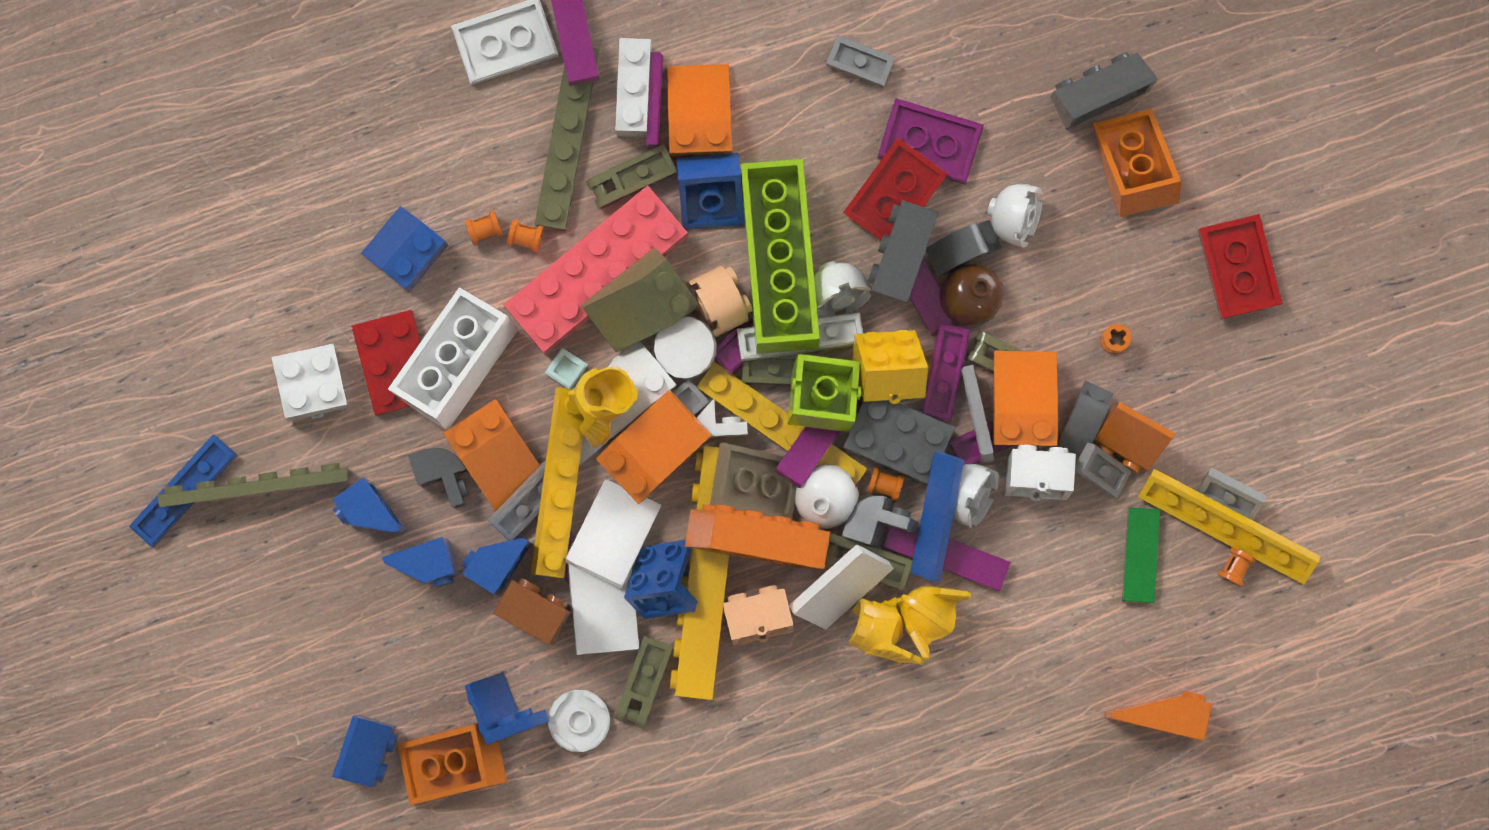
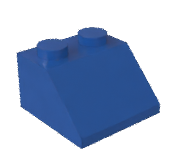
(710, 191)
(405, 249)
(366, 509)
(426, 562)
(495, 563)
(365, 751)

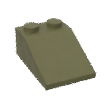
(640, 302)

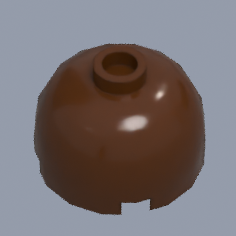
(971, 295)

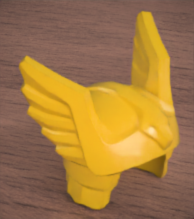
(600, 399)
(930, 614)
(880, 630)

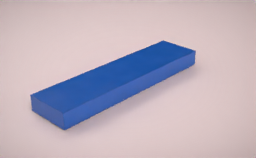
(204, 466)
(937, 516)

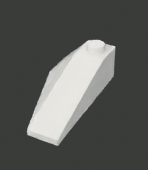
(650, 383)

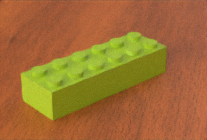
(779, 256)

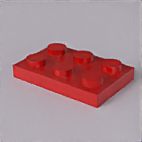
(897, 177)
(1240, 266)
(383, 350)

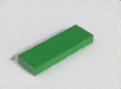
(1141, 555)

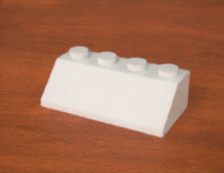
(453, 358)

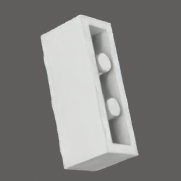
(633, 87)

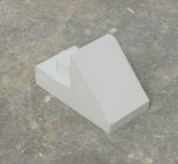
(728, 428)

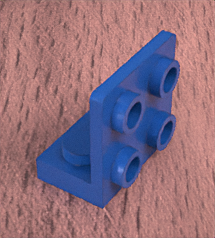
(656, 581)
(497, 710)

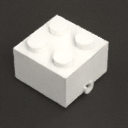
(309, 383)
(1042, 472)

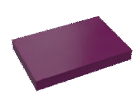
(936, 135)

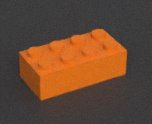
(757, 536)

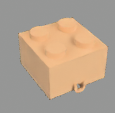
(758, 615)

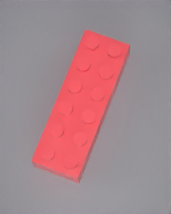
(552, 302)

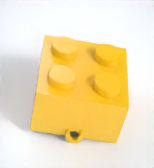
(890, 365)

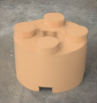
(720, 300)

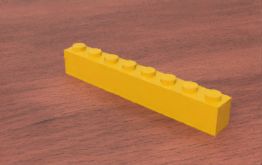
(707, 584)

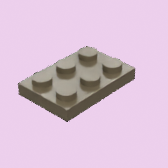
(749, 482)

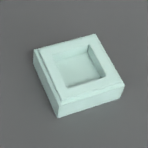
(566, 369)

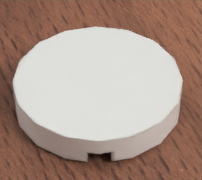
(686, 348)
(579, 720)

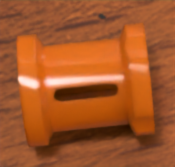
(483, 227)
(525, 235)
(1115, 329)
(885, 484)
(1236, 566)

